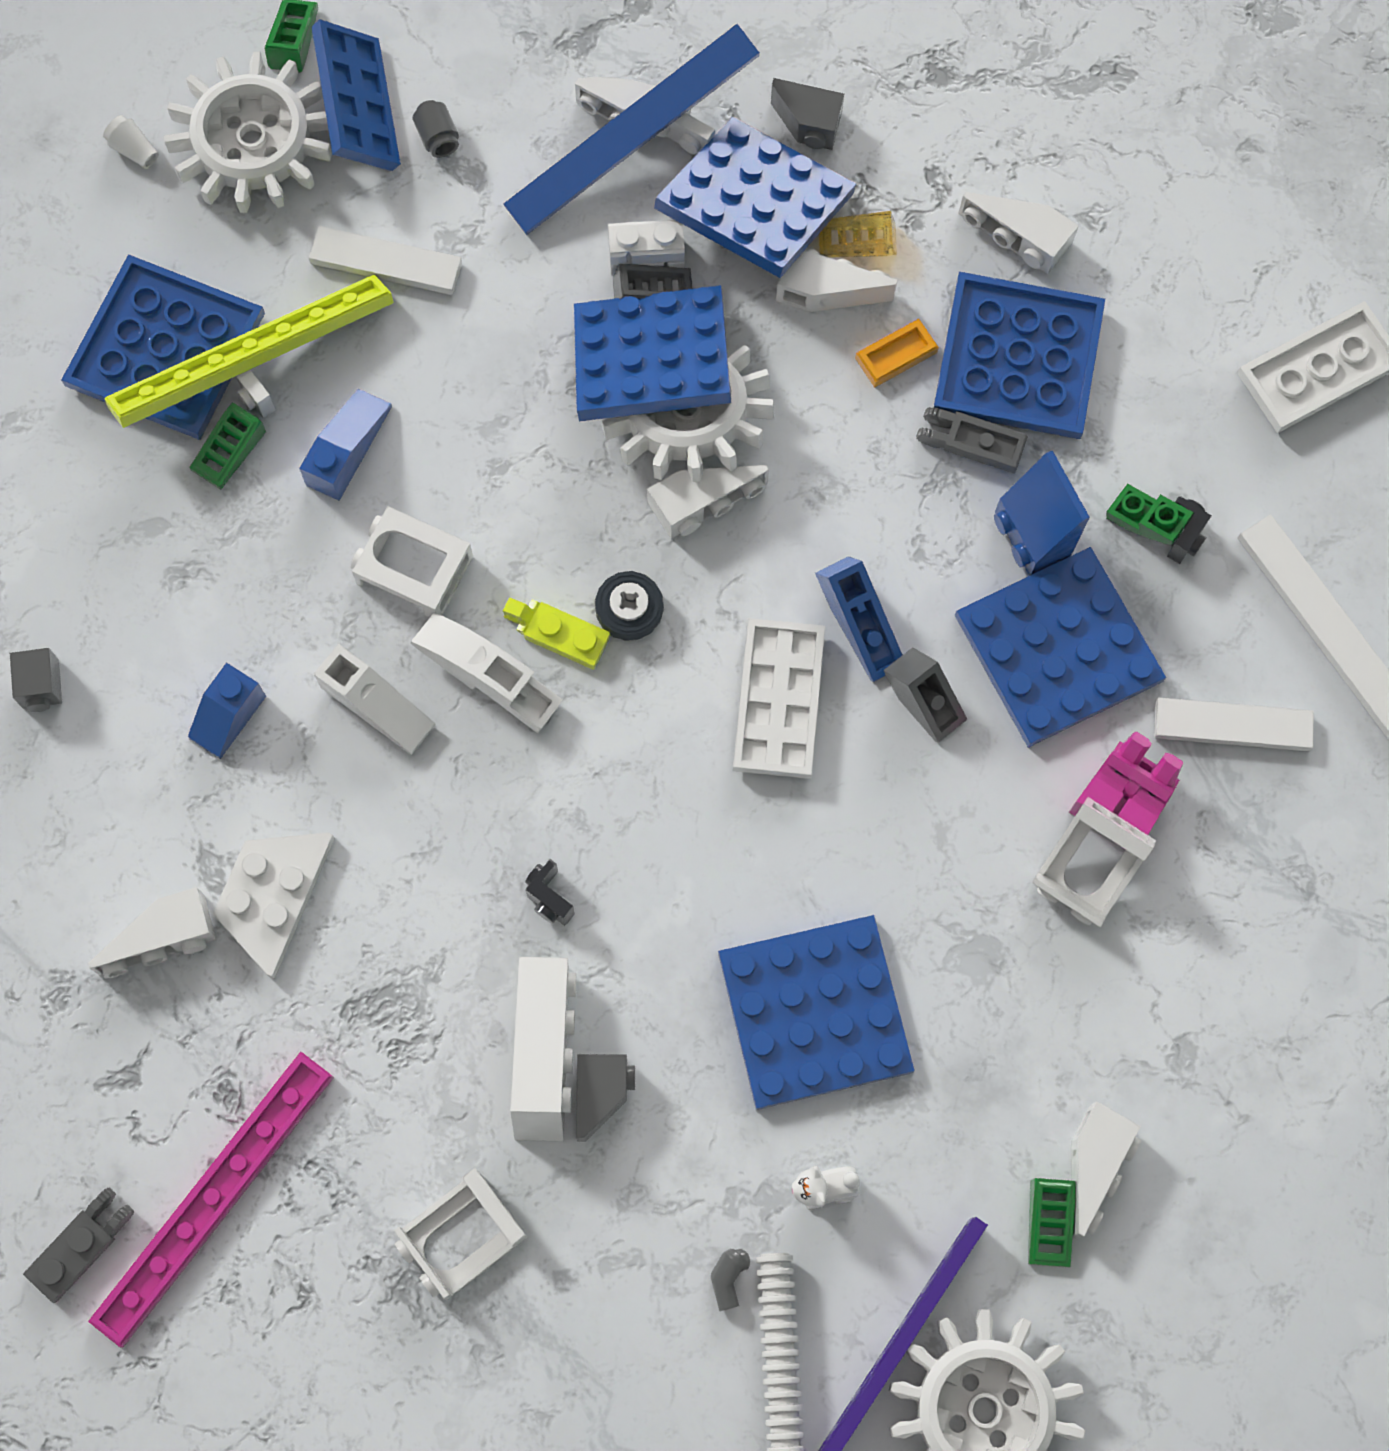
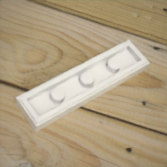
(385, 260)
(1234, 724)

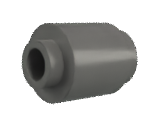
(436, 128)

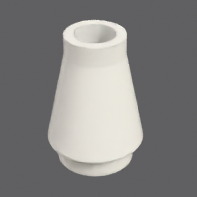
(128, 139)

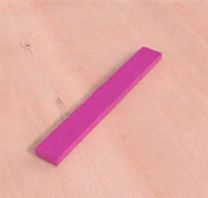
(210, 1200)

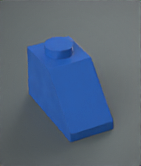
(225, 710)

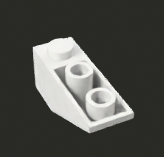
(1027, 228)
(828, 284)
(685, 503)
(373, 699)
(164, 928)
(1096, 1156)

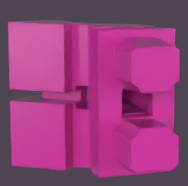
(1133, 784)

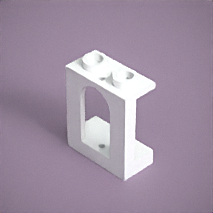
(430, 598)
(1095, 906)
(415, 1234)

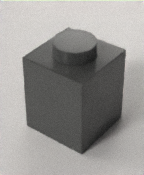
(35, 679)

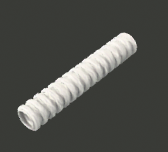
(780, 1352)

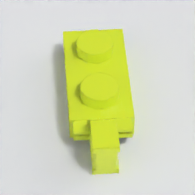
(558, 631)

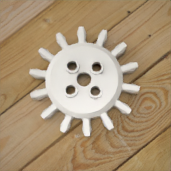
(252, 103)
(704, 432)
(997, 1367)

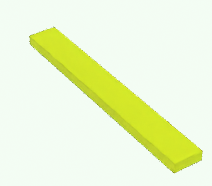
(248, 351)

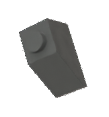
(808, 112)
(926, 693)
(600, 1090)

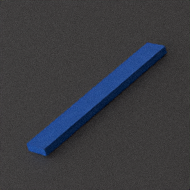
(631, 129)

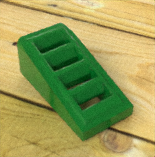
(280, 52)
(226, 426)
(1067, 1206)

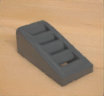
(651, 274)

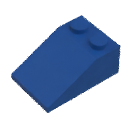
(1041, 516)

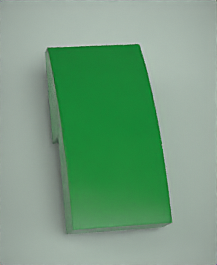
(1149, 517)

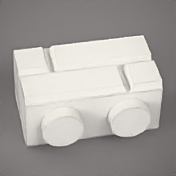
(647, 244)

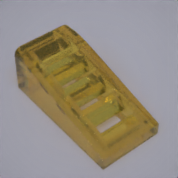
(872, 247)

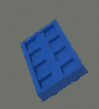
(355, 95)

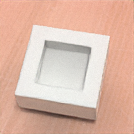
(254, 394)

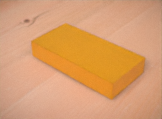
(896, 353)

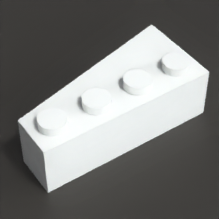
(541, 1049)

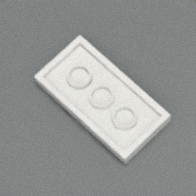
(1318, 367)

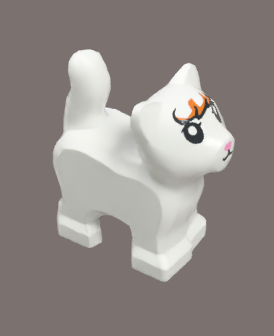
(833, 1185)

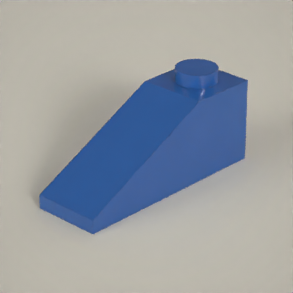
(344, 444)
(860, 615)

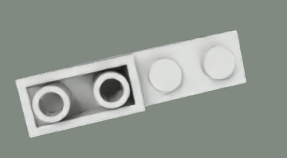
(613, 95)
(488, 668)

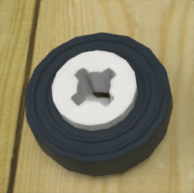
(624, 618)

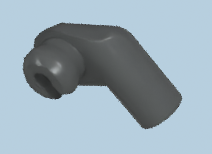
(725, 1274)

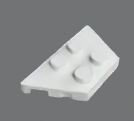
(270, 893)

